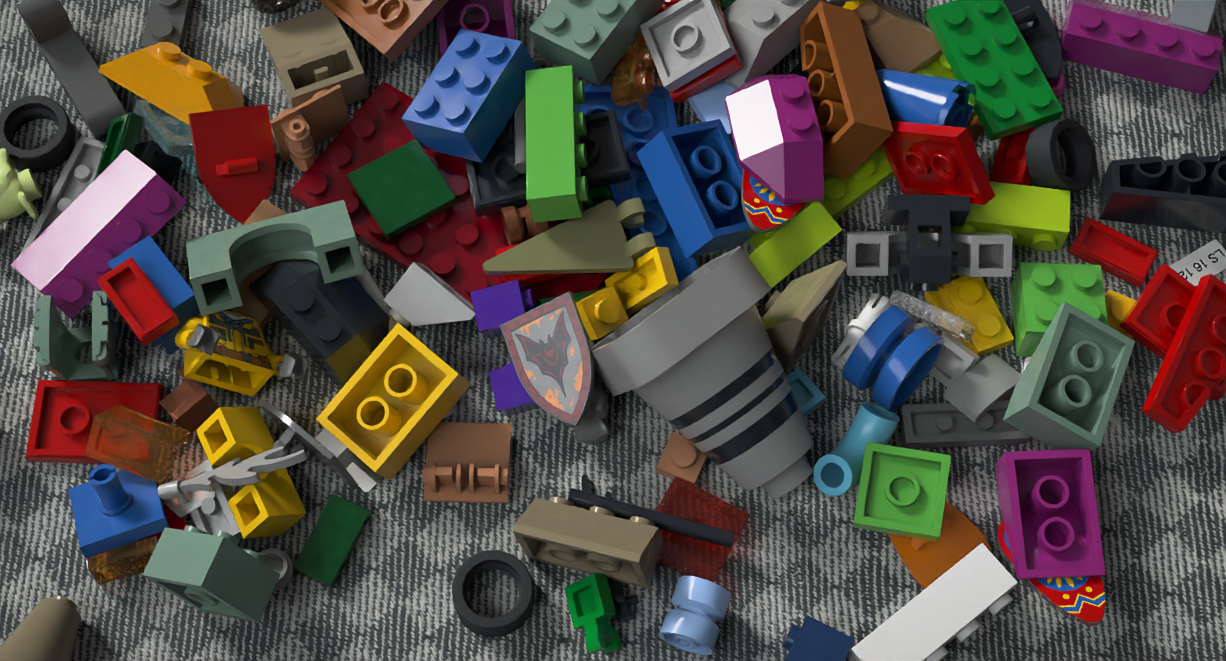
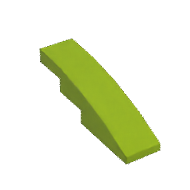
(794, 243)

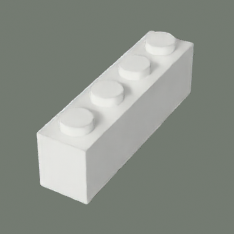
(941, 612)

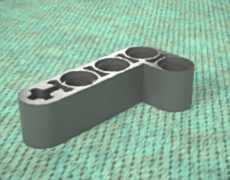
(71, 64)

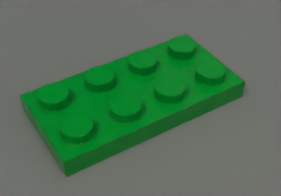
(992, 55)

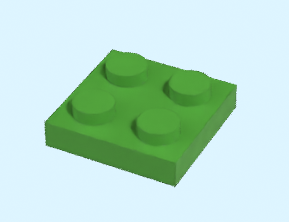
(902, 491)

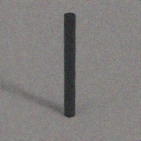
(662, 520)

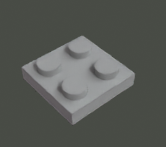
(687, 41)

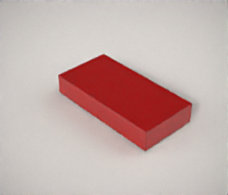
(1113, 251)
(138, 301)

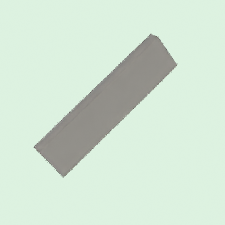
(74, 179)

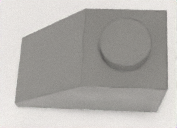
(426, 299)

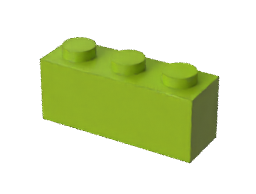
(1029, 213)

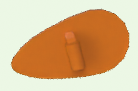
(931, 559)

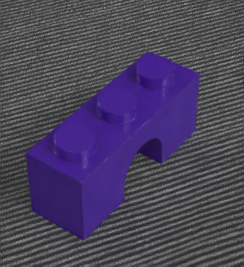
(492, 308)

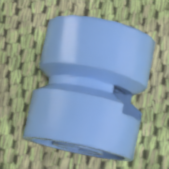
(698, 607)

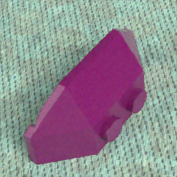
(778, 136)

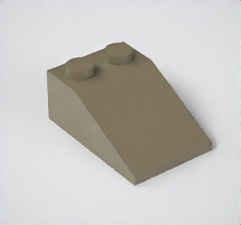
(801, 312)

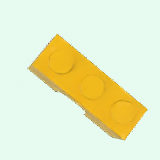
(260, 507)

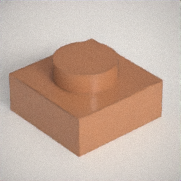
(681, 459)

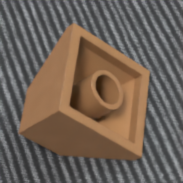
(897, 38)

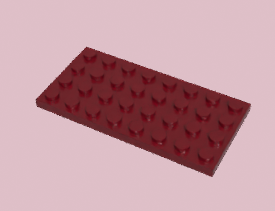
(449, 243)

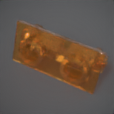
(634, 75)

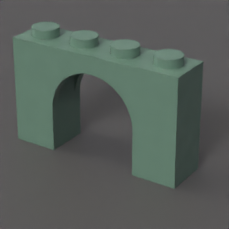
(226, 257)

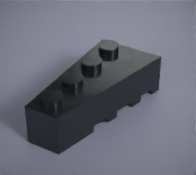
(1167, 192)

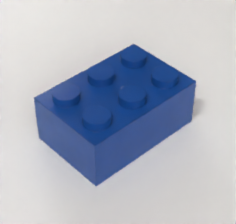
(470, 95)
(698, 186)

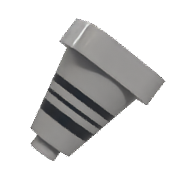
(714, 374)

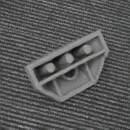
(765, 33)

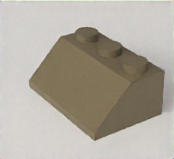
(590, 540)

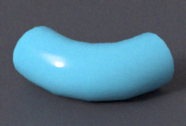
(842, 467)

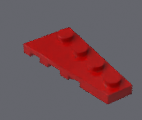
(1193, 359)

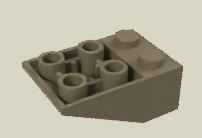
(314, 56)

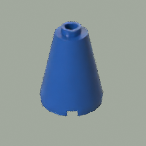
(926, 98)

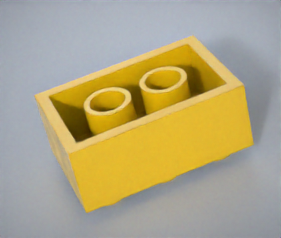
(393, 402)

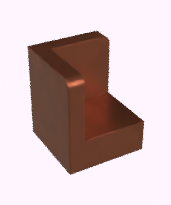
(189, 404)

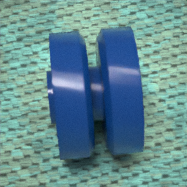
(893, 358)

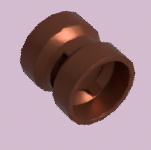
(514, 226)

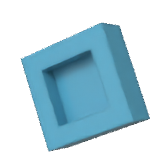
(805, 392)

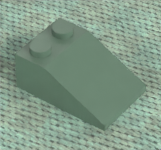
(1071, 382)

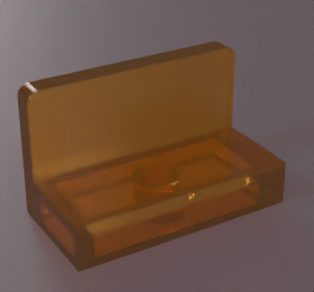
(135, 442)

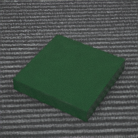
(401, 189)

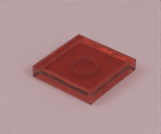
(691, 555)

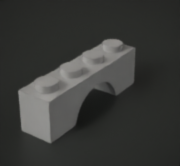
(978, 252)

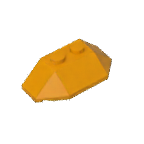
(173, 81)

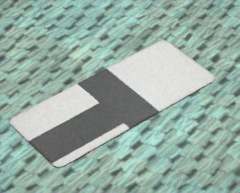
(356, 467)

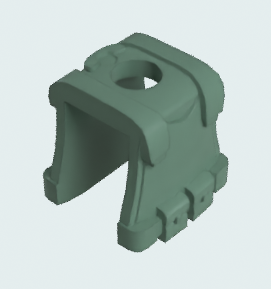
(59, 346)

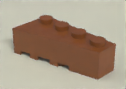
(843, 88)

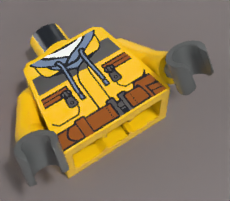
(232, 353)

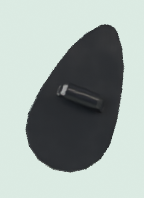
(1039, 34)

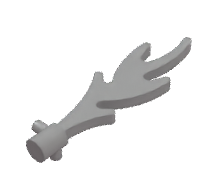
(232, 473)

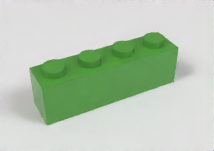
(554, 145)

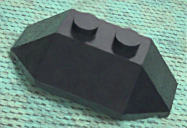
(330, 321)

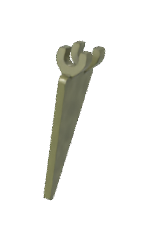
(581, 244)

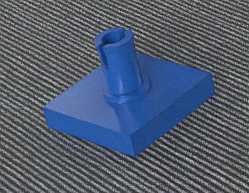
(115, 510)

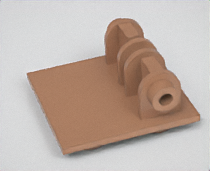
(309, 124)
(467, 463)

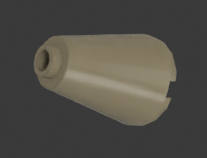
(45, 633)

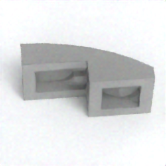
(982, 387)

